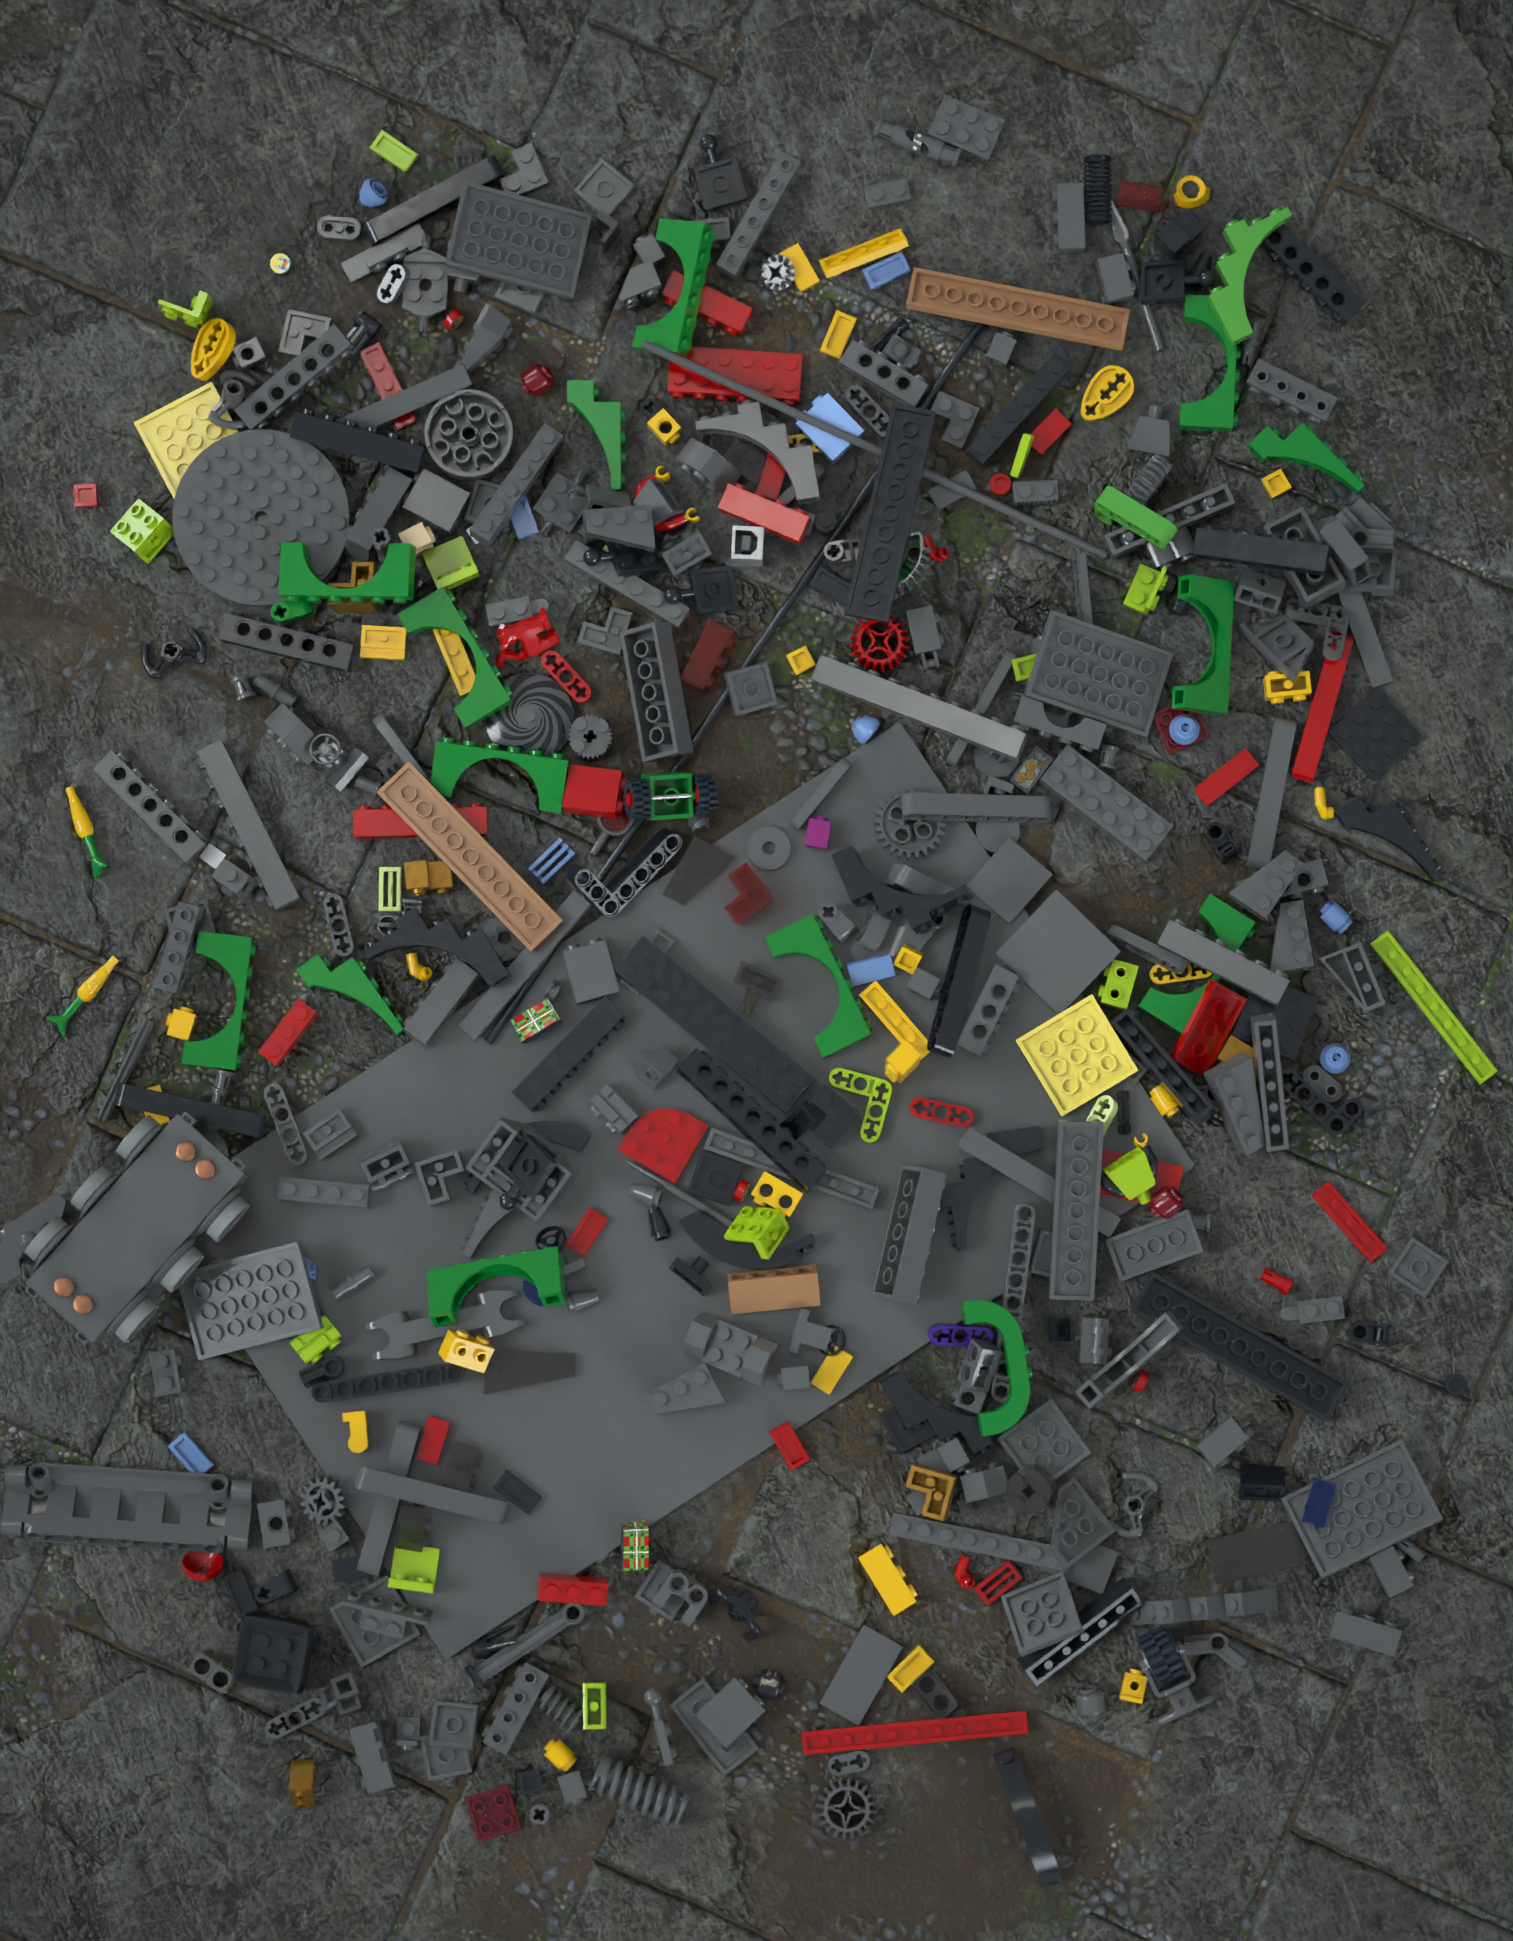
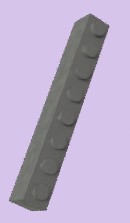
(248, 824)

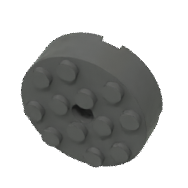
(474, 457)

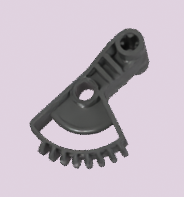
(848, 551)

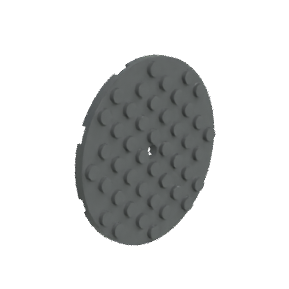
(249, 476)

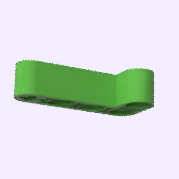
(1118, 507)

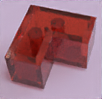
(753, 895)

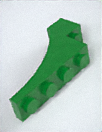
(605, 421)
(1304, 449)
(353, 982)

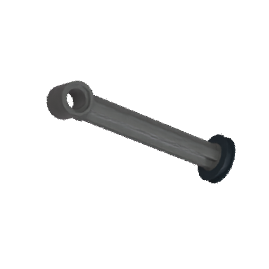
(526, 1643)

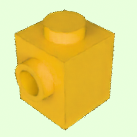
(181, 1023)

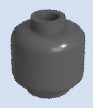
(1090, 1701)

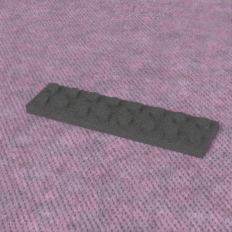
(1076, 1210)

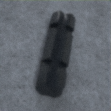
(900, 324)
(1123, 1112)

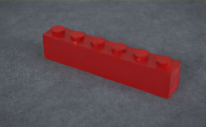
(388, 824)

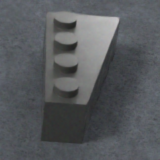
(376, 513)
(1237, 1101)

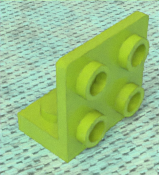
(198, 316)
(143, 531)
(451, 564)
(1143, 589)
(761, 1226)
(414, 1570)

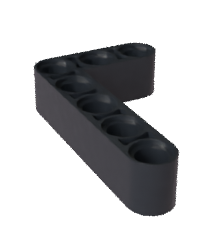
(626, 876)

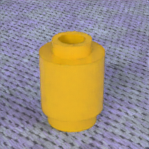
(1163, 1101)
(559, 1754)

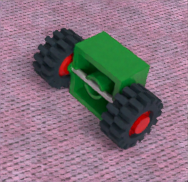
(670, 795)

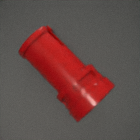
(1282, 1283)

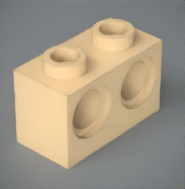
(418, 536)

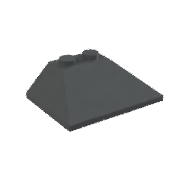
(497, 1150)

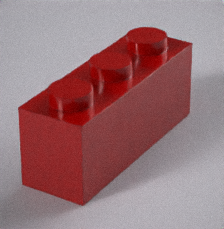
(288, 1033)
(572, 1589)

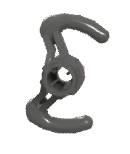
(231, 398)
(1137, 1528)

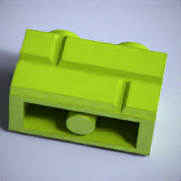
(313, 1343)
(594, 1705)

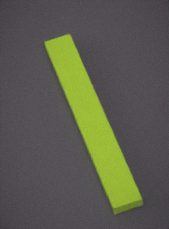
(1433, 1007)

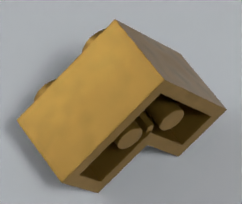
(360, 574)
(428, 876)
(937, 1485)

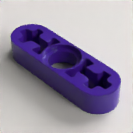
(943, 1340)

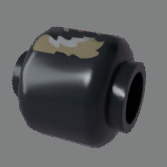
(769, 1684)

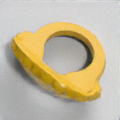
(1184, 202)

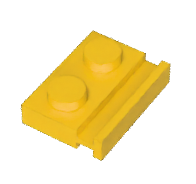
(383, 642)

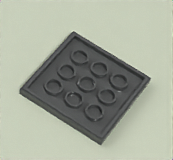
(1058, 951)

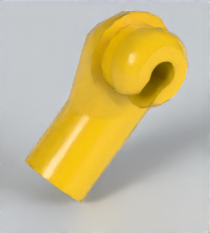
(1320, 803)
(417, 970)

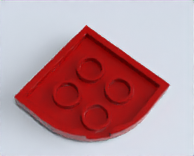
(663, 1141)

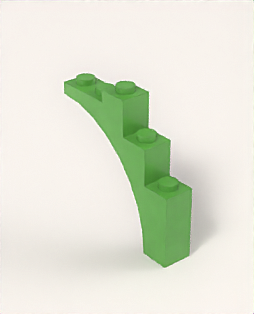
(1243, 241)

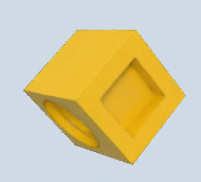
(658, 420)

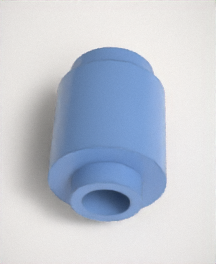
(1335, 917)

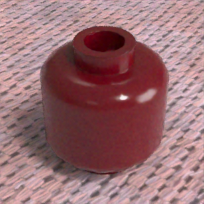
(537, 380)
(1166, 1202)

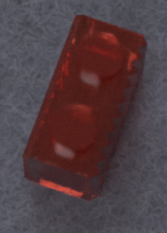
(1139, 196)

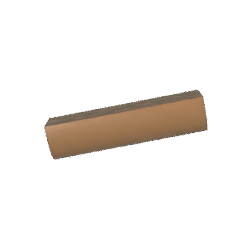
(773, 1289)

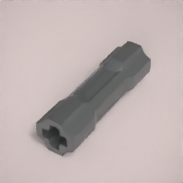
(380, 541)

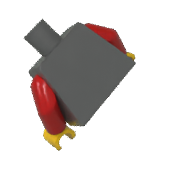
(665, 508)

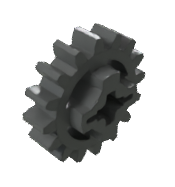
(324, 1499)

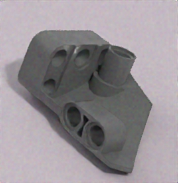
(885, 936)

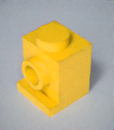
(1126, 1692)

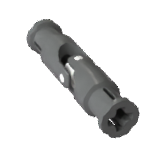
(902, 137)

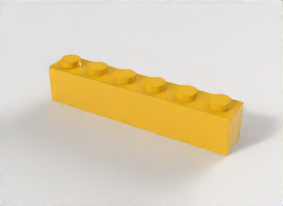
(901, 1062)

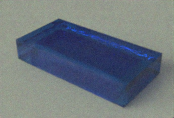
(1318, 1502)

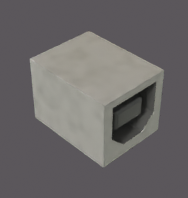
(747, 546)

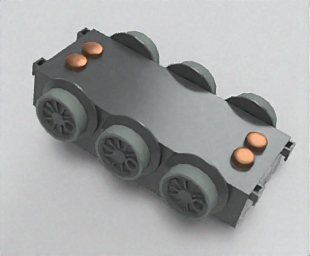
(136, 1229)

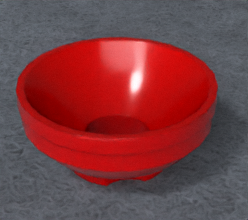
(195, 1562)

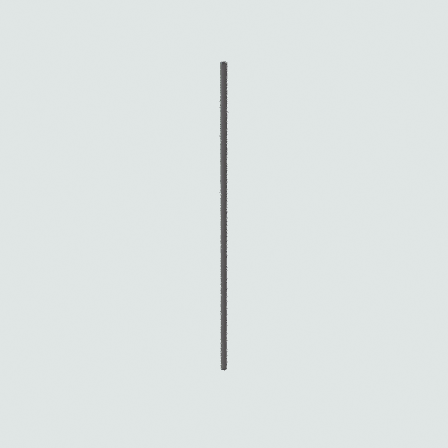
(871, 448)

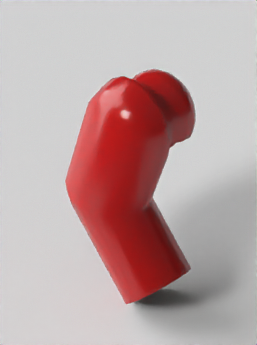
(937, 554)
(962, 1574)

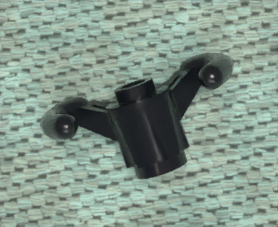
(157, 671)
(739, 1609)

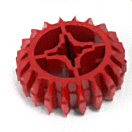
(865, 656)

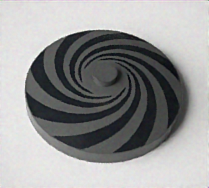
(536, 717)

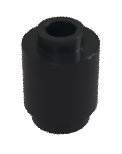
(1176, 605)

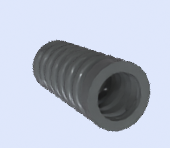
(672, 1814)

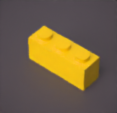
(888, 1578)

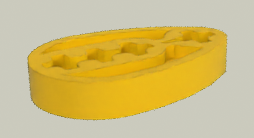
(214, 359)
(1100, 383)

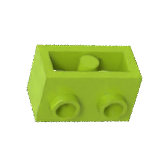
(1120, 985)

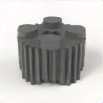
(583, 727)

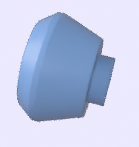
(373, 193)
(865, 728)
(1177, 729)
(1329, 1053)

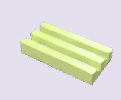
(390, 870)

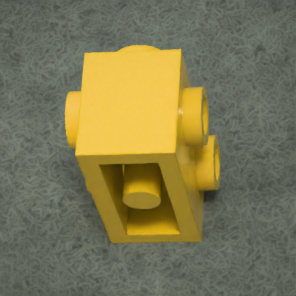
(1279, 687)
(466, 1350)

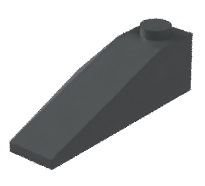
(488, 334)

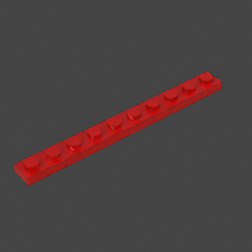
(914, 1732)

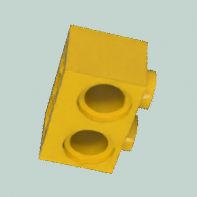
(779, 1190)

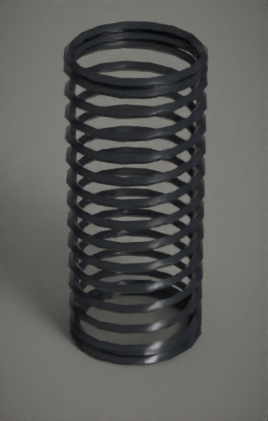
(1097, 159)

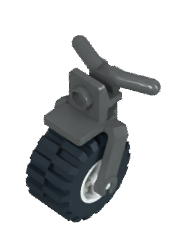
(1169, 1672)

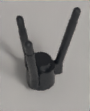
(485, 1648)

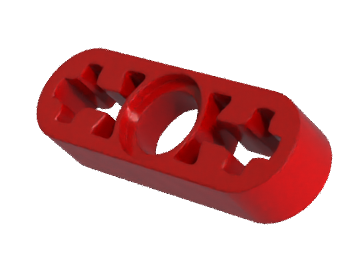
(559, 660)
(923, 1115)

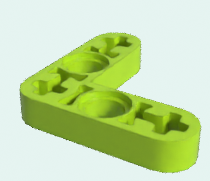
(869, 1091)

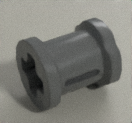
(243, 688)
(1108, 757)
(540, 1806)

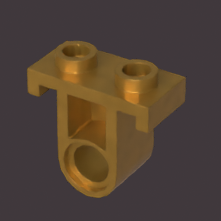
(302, 1783)

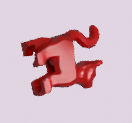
(528, 633)

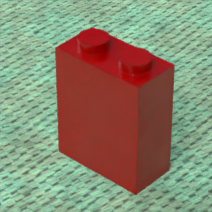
(593, 791)

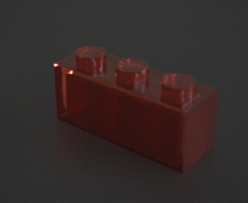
(707, 656)

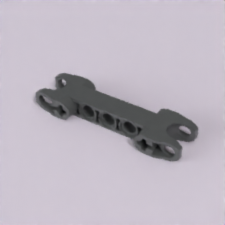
(406, 1333)

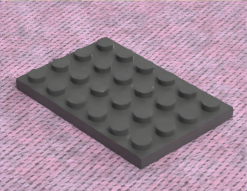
(518, 240)
(1098, 674)
(250, 1301)
(1371, 1509)

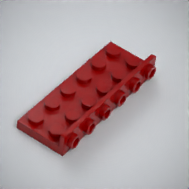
(766, 372)

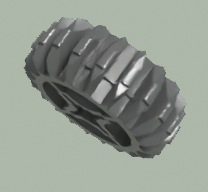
(1149, 479)
(863, 1810)

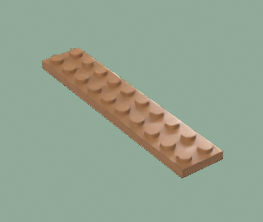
(1017, 308)
(469, 856)

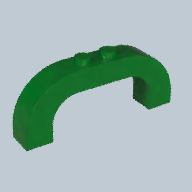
(1018, 1371)

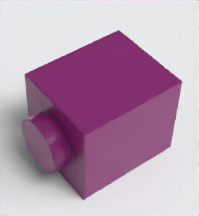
(818, 833)

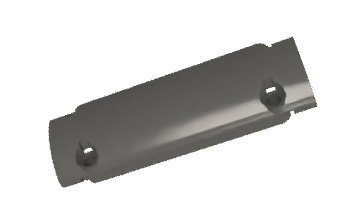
(127, 1508)

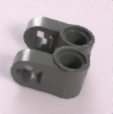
(684, 1592)

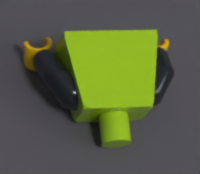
(1132, 1173)

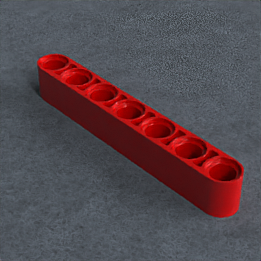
(1320, 713)

